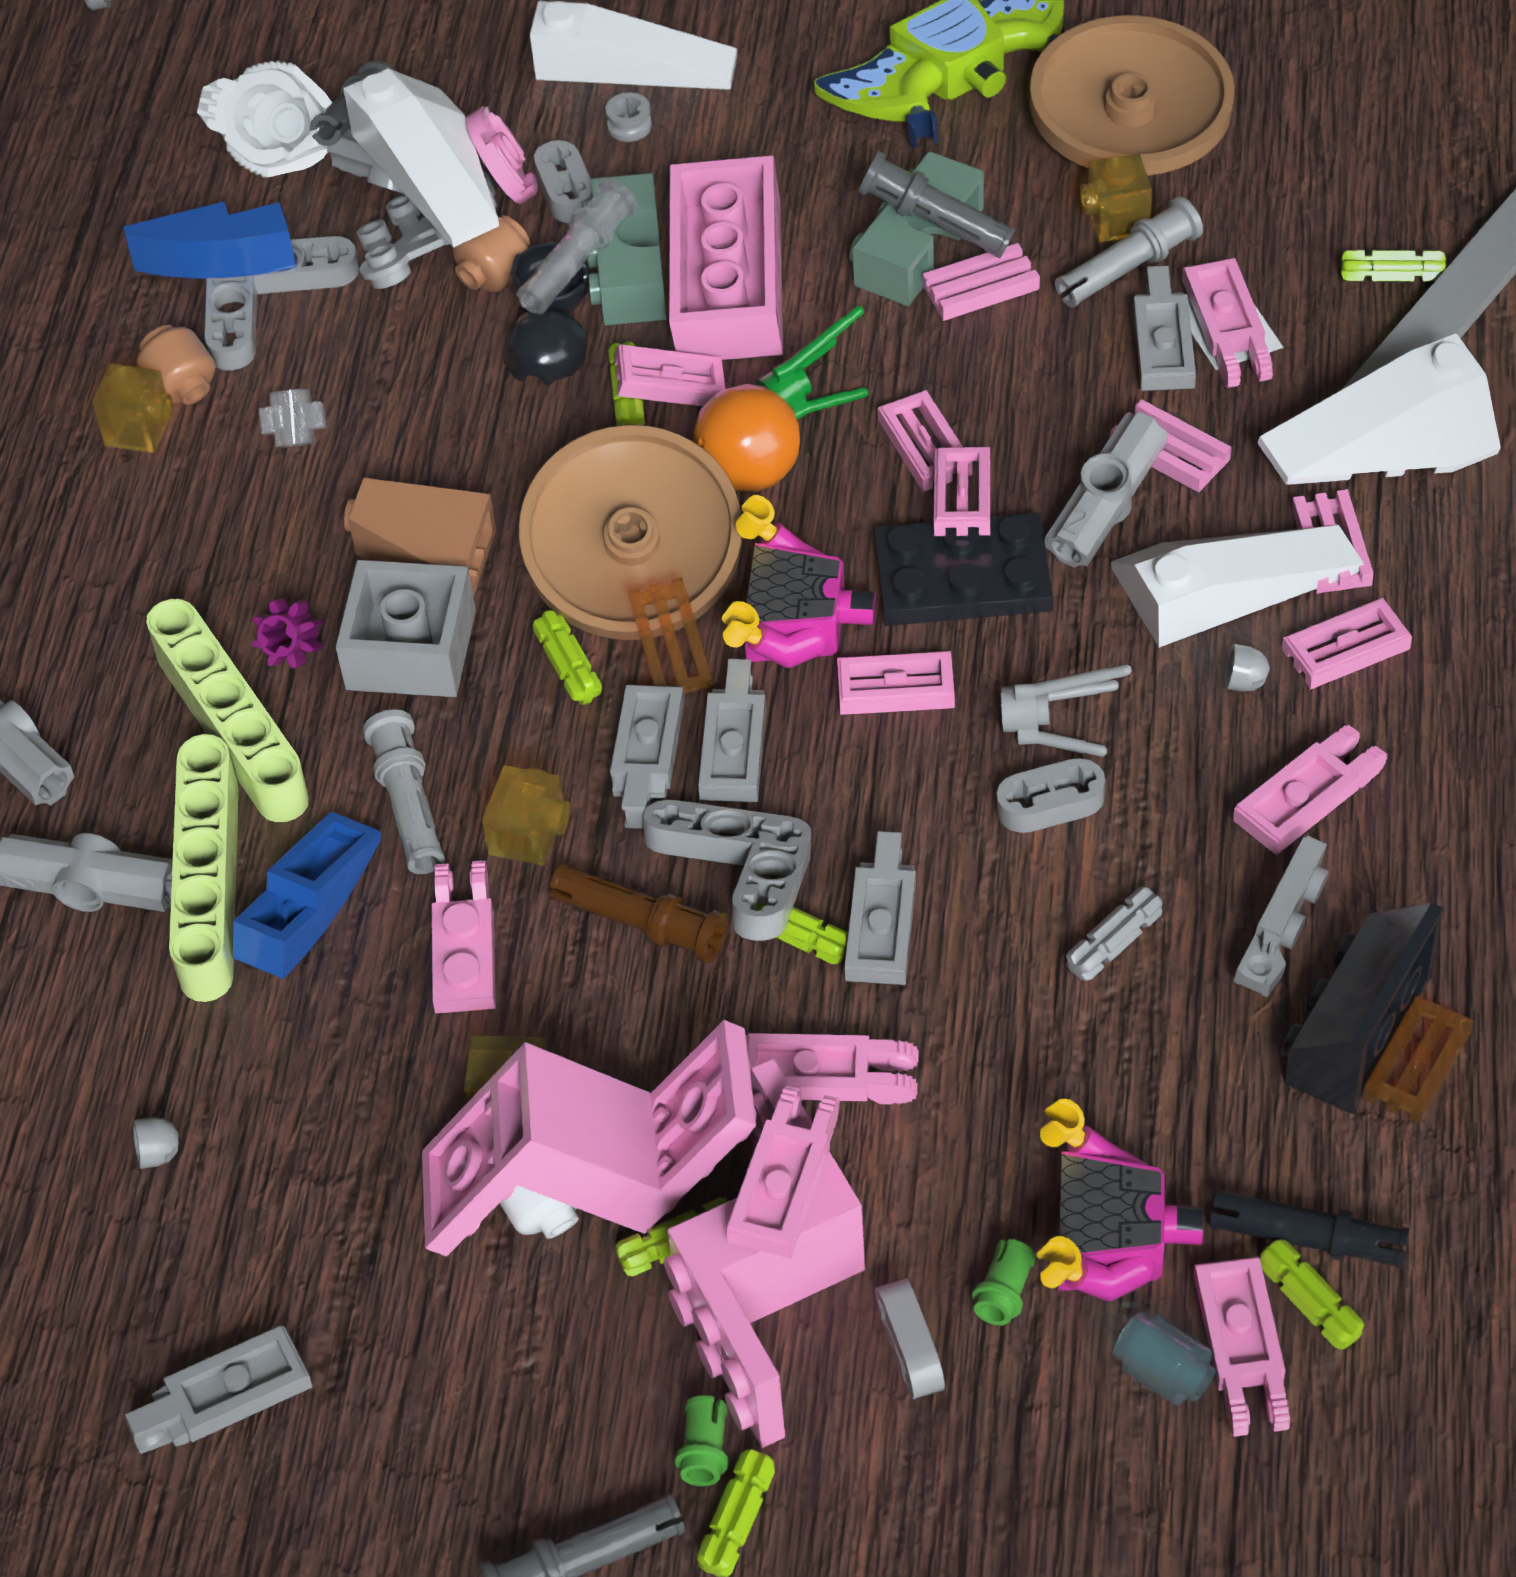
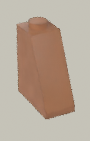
(421, 525)

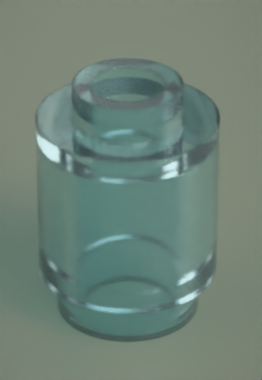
(1164, 1358)

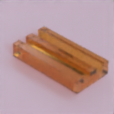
(658, 596)
(1399, 1097)

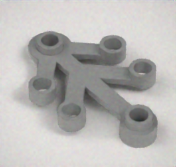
(388, 262)

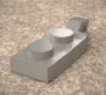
(1163, 335)
(733, 738)
(646, 747)
(881, 916)
(1281, 922)
(220, 1391)

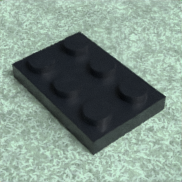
(963, 576)

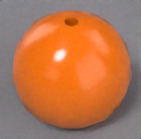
(749, 435)

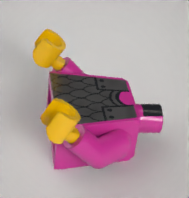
(792, 595)
(1108, 1213)

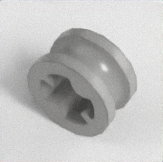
(639, 119)

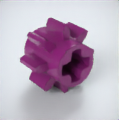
(300, 627)

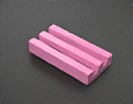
(977, 275)
(668, 375)
(1188, 444)
(921, 472)
(1325, 509)
(962, 518)
(1352, 649)
(896, 690)

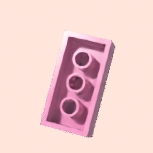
(726, 258)

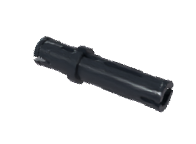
(1310, 1228)

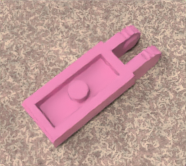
(1228, 318)
(1307, 790)
(463, 944)
(839, 1065)
(782, 1176)
(1242, 1338)

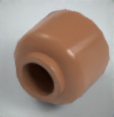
(488, 258)
(182, 362)

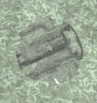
(292, 418)

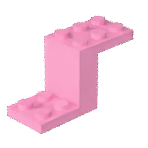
(587, 1138)
(731, 1285)

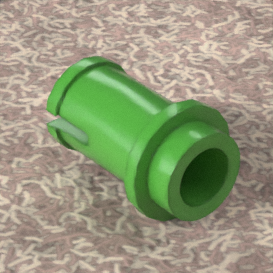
(998, 1297)
(702, 1451)

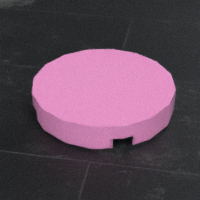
(501, 154)

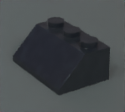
(1362, 1004)

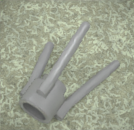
(1028, 706)

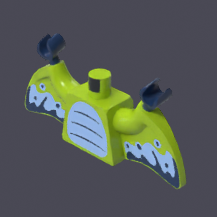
(942, 53)

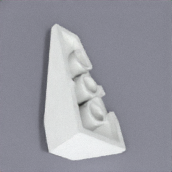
(608, 47)
(424, 150)
(1407, 415)
(1217, 579)

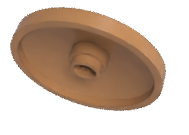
(1131, 91)
(627, 515)

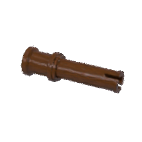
(662, 918)

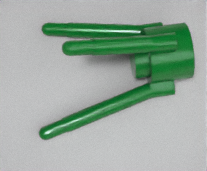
(793, 384)

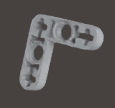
(244, 289)
(763, 845)

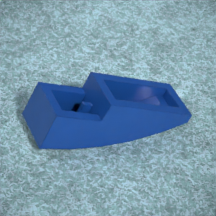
(212, 243)
(303, 894)

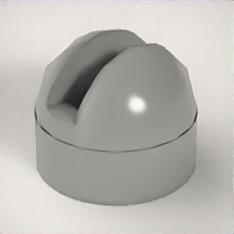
(1245, 669)
(154, 1141)

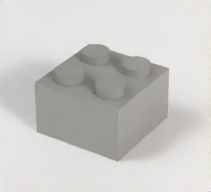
(406, 628)

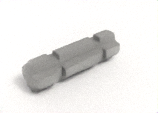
(1114, 933)

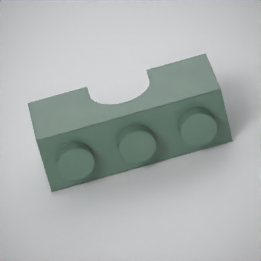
(899, 247)
(631, 266)

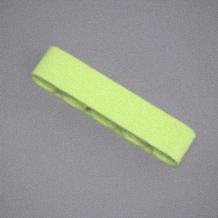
(228, 709)
(204, 868)

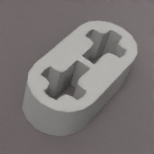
(555, 183)
(1050, 795)
(909, 1338)

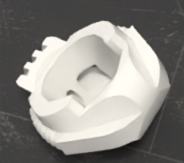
(266, 117)

